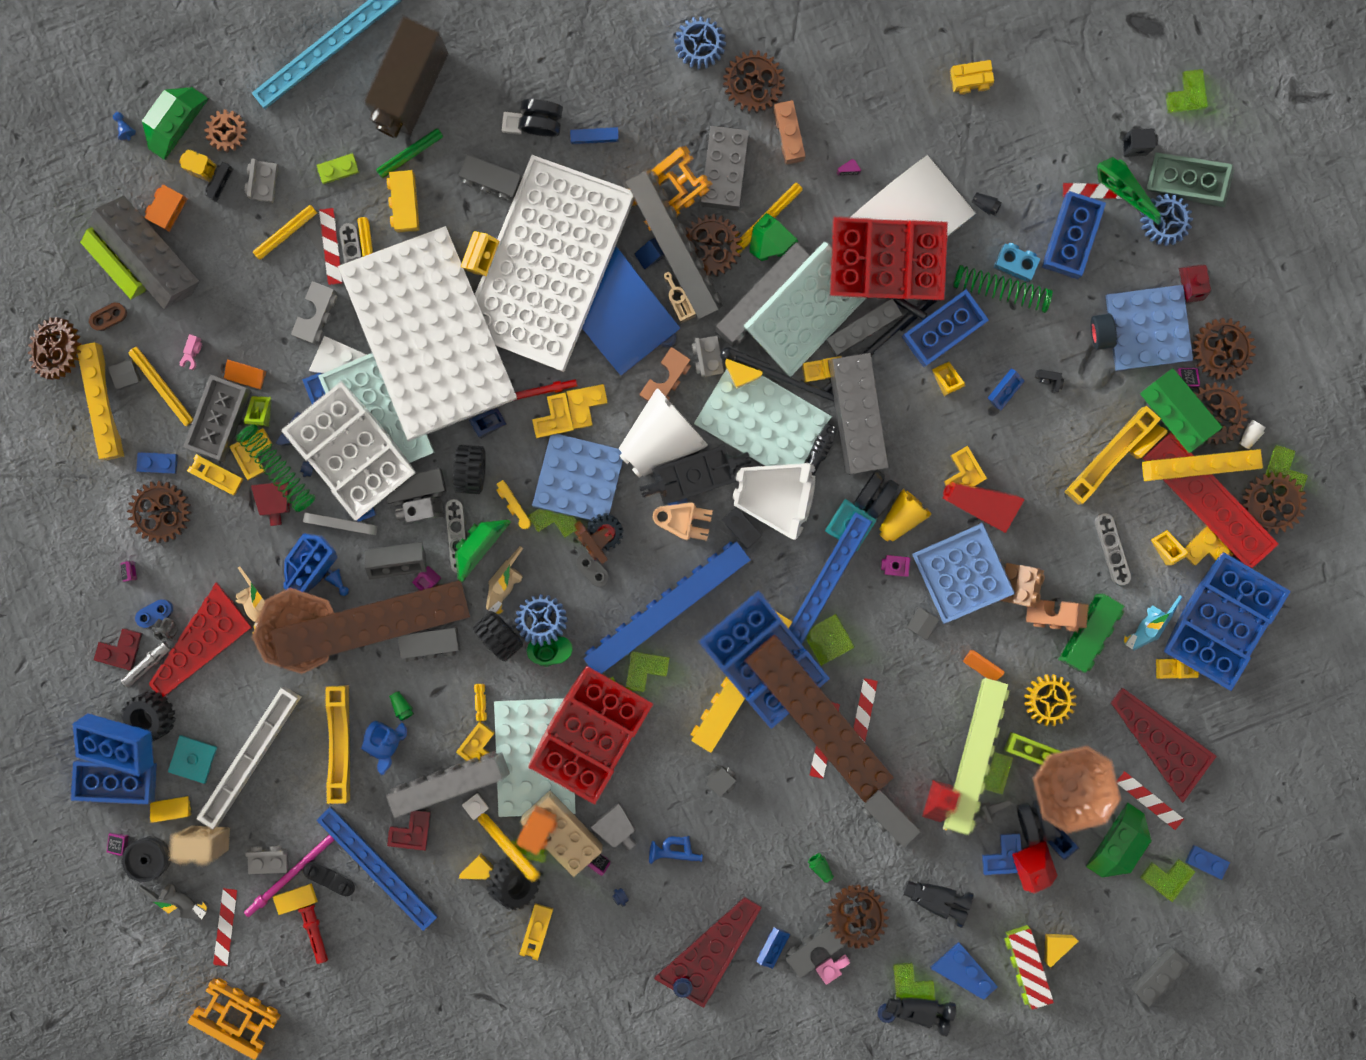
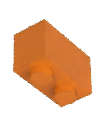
(165, 207)
(537, 829)

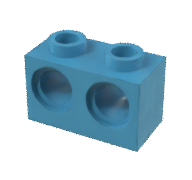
(1015, 268)

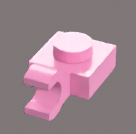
(192, 347)
(830, 969)

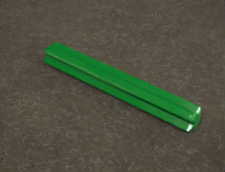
(409, 153)

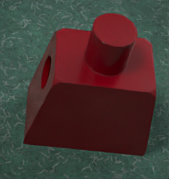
(1195, 283)
(271, 501)

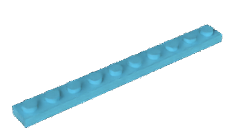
(322, 50)

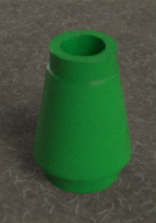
(401, 707)
(820, 866)

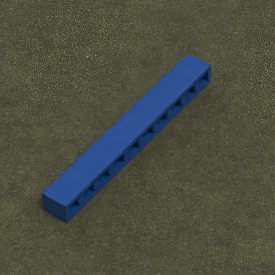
(666, 609)

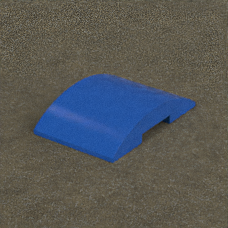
(626, 316)
(1225, 620)
(740, 637)

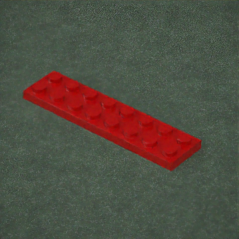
(1216, 507)

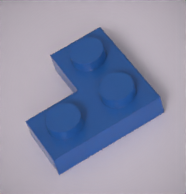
(1003, 862)

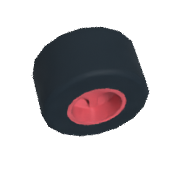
(1103, 331)

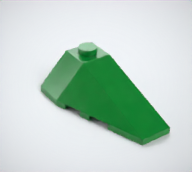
(1119, 179)

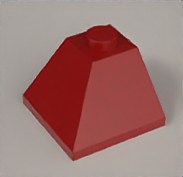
(1035, 867)

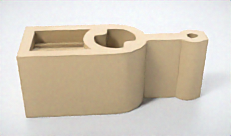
(676, 305)

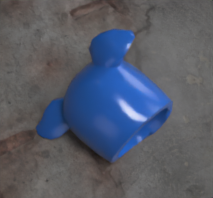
(383, 742)

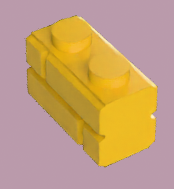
(972, 76)
(198, 165)
(480, 253)

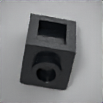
(1048, 376)

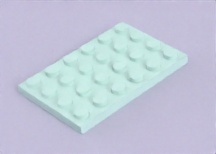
(801, 313)
(367, 384)
(762, 421)
(517, 735)

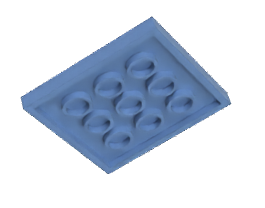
(1150, 327)
(578, 477)
(963, 573)

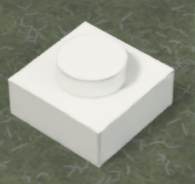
(510, 122)
(475, 806)

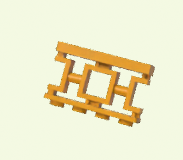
(678, 201)
(228, 1032)

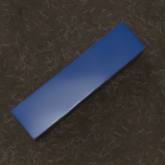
(597, 135)

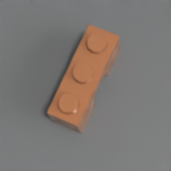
(789, 131)
(676, 365)
(1070, 615)

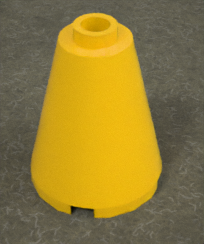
(903, 516)

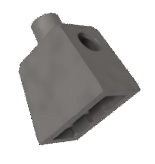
(420, 510)
(616, 827)

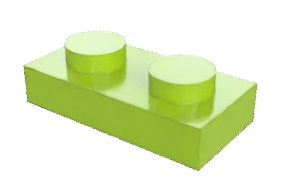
(338, 168)

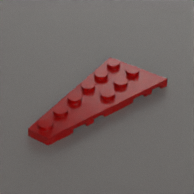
(206, 635)

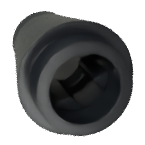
(987, 203)

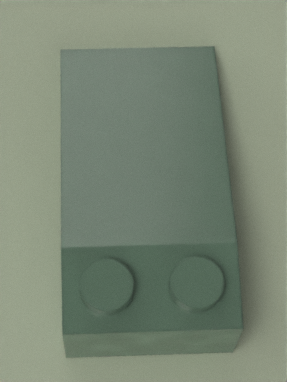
(1191, 179)

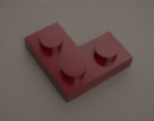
(121, 655)
(413, 837)

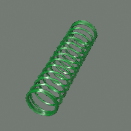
(1046, 303)
(254, 428)

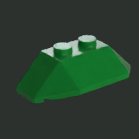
(171, 118)
(476, 545)
(1122, 844)

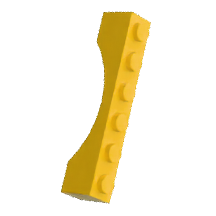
(104, 428)
(1108, 458)
(1202, 465)
(339, 744)

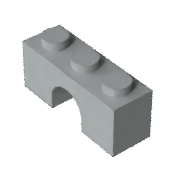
(311, 329)

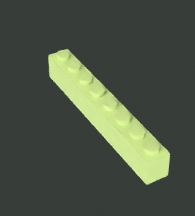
(976, 754)

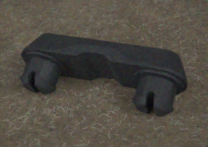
(329, 879)

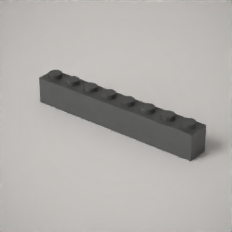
(674, 243)

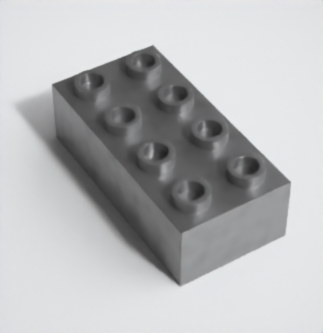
(725, 167)
(217, 418)

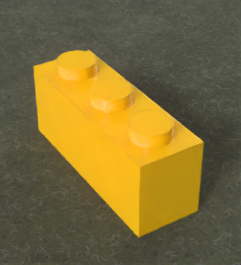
(403, 201)

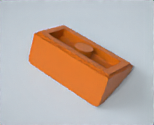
(244, 374)
(983, 665)

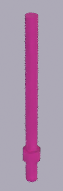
(263, 899)

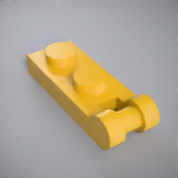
(216, 475)
(513, 506)
(536, 930)

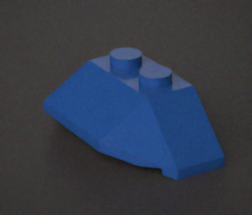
(308, 562)

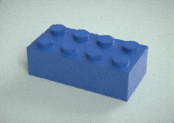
(1073, 235)
(945, 328)
(113, 744)
(105, 784)

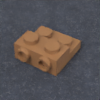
(1026, 584)

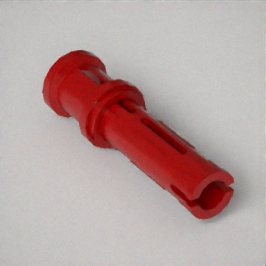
(311, 924)

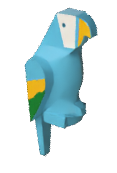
(1151, 627)

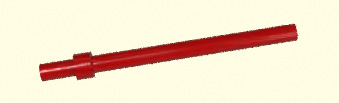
(557, 386)

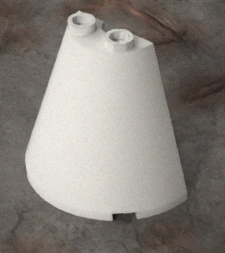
(659, 437)
(777, 495)

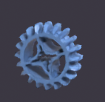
(705, 46)
(1182, 223)
(545, 613)

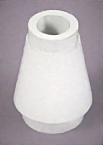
(1252, 434)

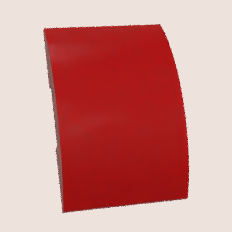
(888, 258)
(589, 734)

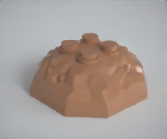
(284, 610)
(1077, 789)

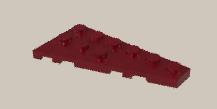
(1171, 750)
(711, 953)

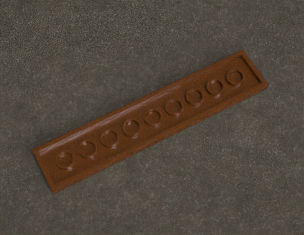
(370, 623)
(819, 718)

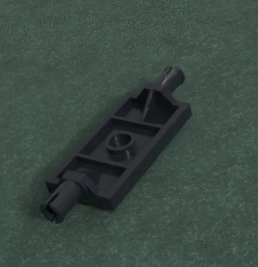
(694, 475)

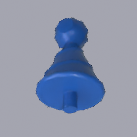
(124, 129)
(335, 579)

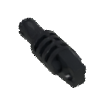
(822, 446)

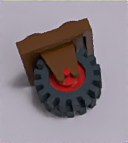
(601, 534)

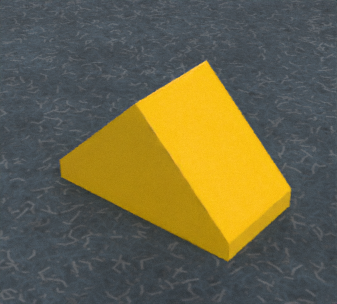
(741, 374)
(948, 378)
(1169, 548)
(477, 869)
(1057, 946)

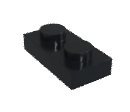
(221, 177)

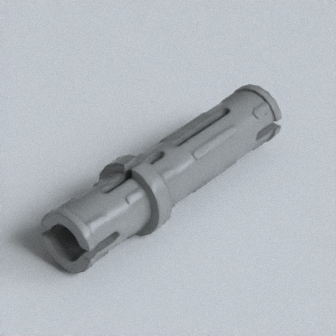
(151, 659)

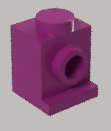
(903, 569)

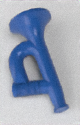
(657, 853)

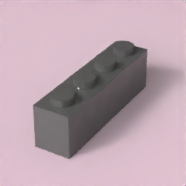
(863, 328)

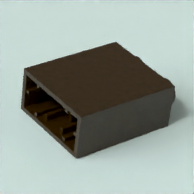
(405, 78)

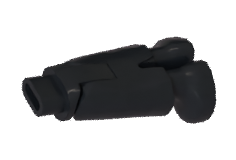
(939, 900)
(923, 1012)

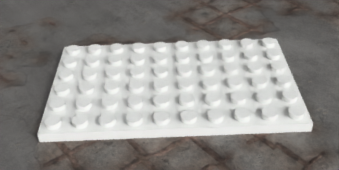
(551, 260)
(427, 333)

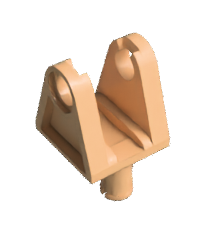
(680, 520)

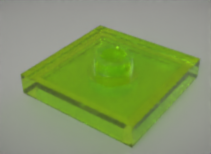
(829, 639)

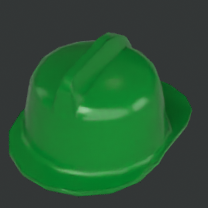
(550, 654)

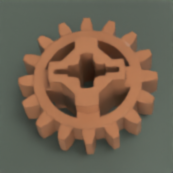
(225, 123)

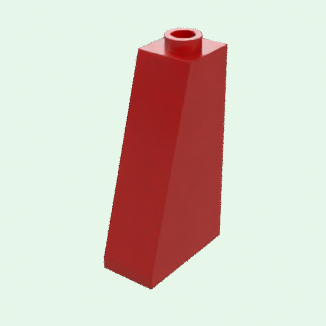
(988, 505)
(941, 801)

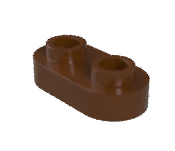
(108, 315)

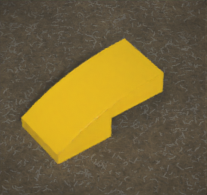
(817, 370)
(1174, 669)
(295, 899)

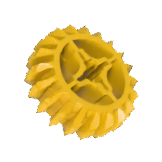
(1033, 697)

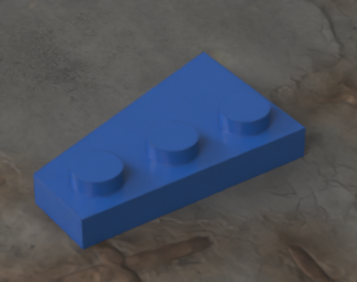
(965, 971)

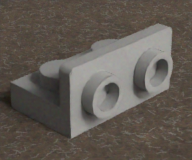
(261, 181)
(708, 355)
(267, 860)

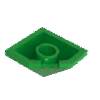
(770, 238)

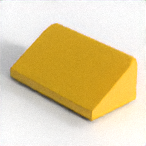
(1148, 441)
(170, 809)

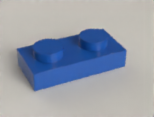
(1006, 389)
(157, 463)
(1207, 862)
(773, 947)

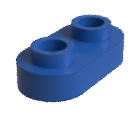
(153, 613)

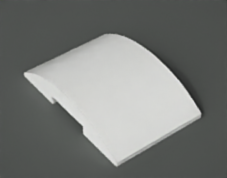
(919, 195)
(349, 450)

